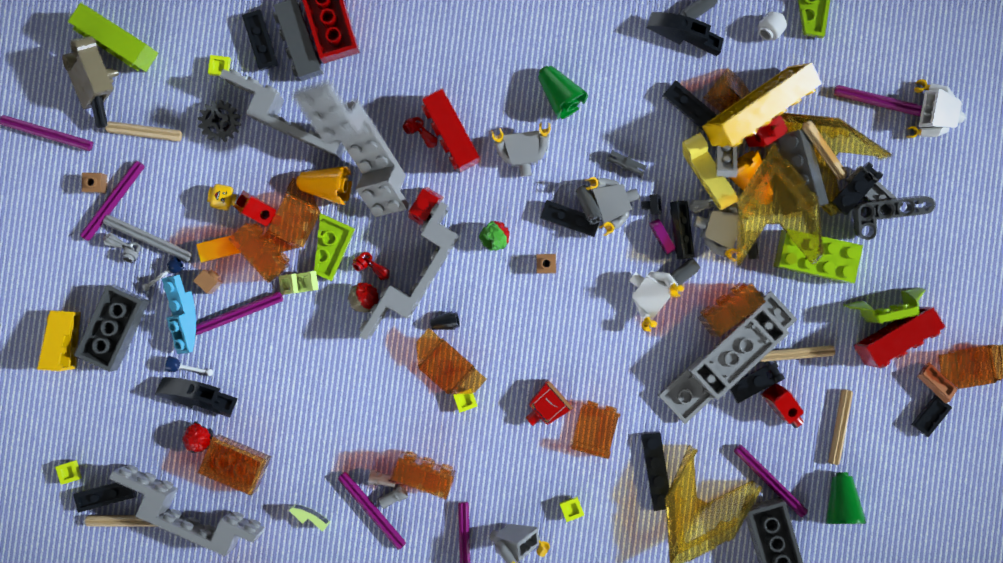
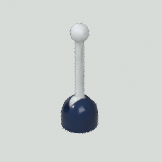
(173, 266)
(174, 365)

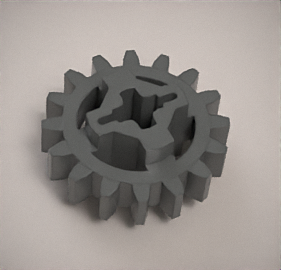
(228, 119)

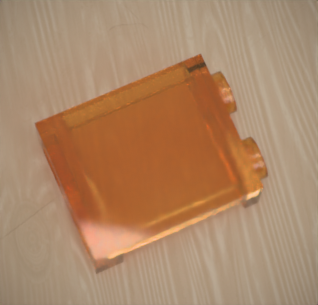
(595, 429)

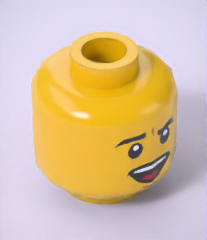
(221, 197)

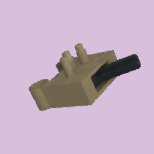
(89, 77)

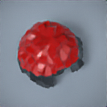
(197, 437)

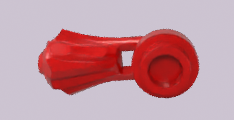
(412, 127)
(361, 264)

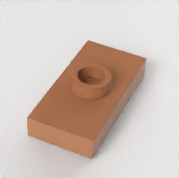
(937, 382)

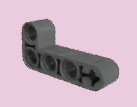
(893, 211)

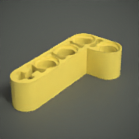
(697, 155)

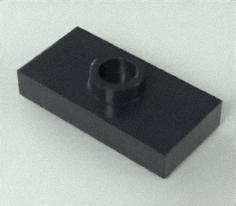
(931, 416)

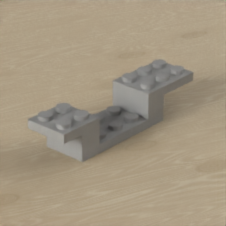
(265, 109)
(351, 125)
(399, 300)
(730, 360)
(156, 511)

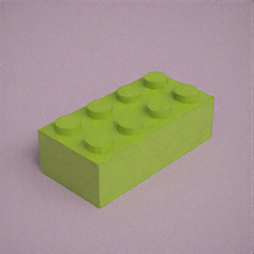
(112, 38)
(837, 263)

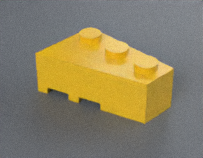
(60, 341)

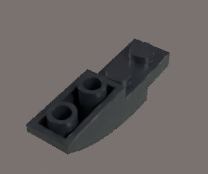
(680, 28)
(196, 393)

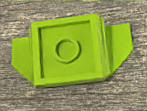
(909, 307)

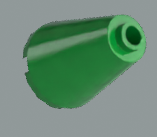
(561, 92)
(844, 502)

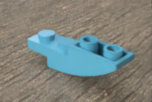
(183, 318)

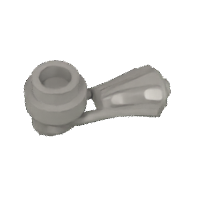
(699, 205)
(128, 253)

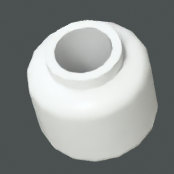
(772, 26)

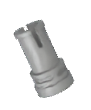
(377, 478)
(398, 494)

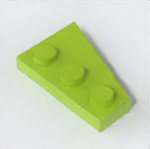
(814, 17)
(331, 246)

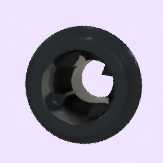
(447, 321)

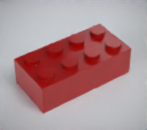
(331, 29)
(451, 131)
(899, 337)

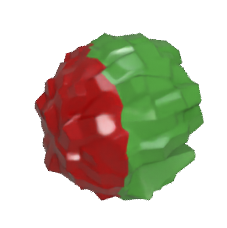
(494, 236)

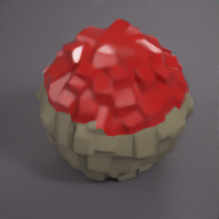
(363, 297)

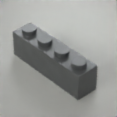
(298, 39)

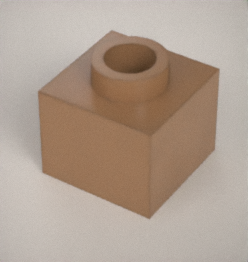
(99, 185)
(540, 269)
(208, 281)

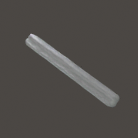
(147, 238)

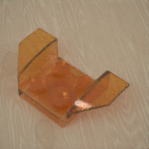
(293, 219)
(446, 365)
(973, 365)

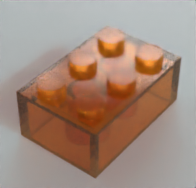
(260, 251)
(731, 309)
(234, 464)
(424, 474)

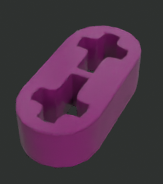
(662, 236)

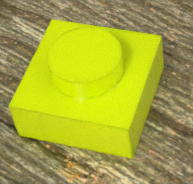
(217, 64)
(465, 401)
(68, 472)
(571, 509)

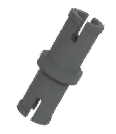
(627, 163)

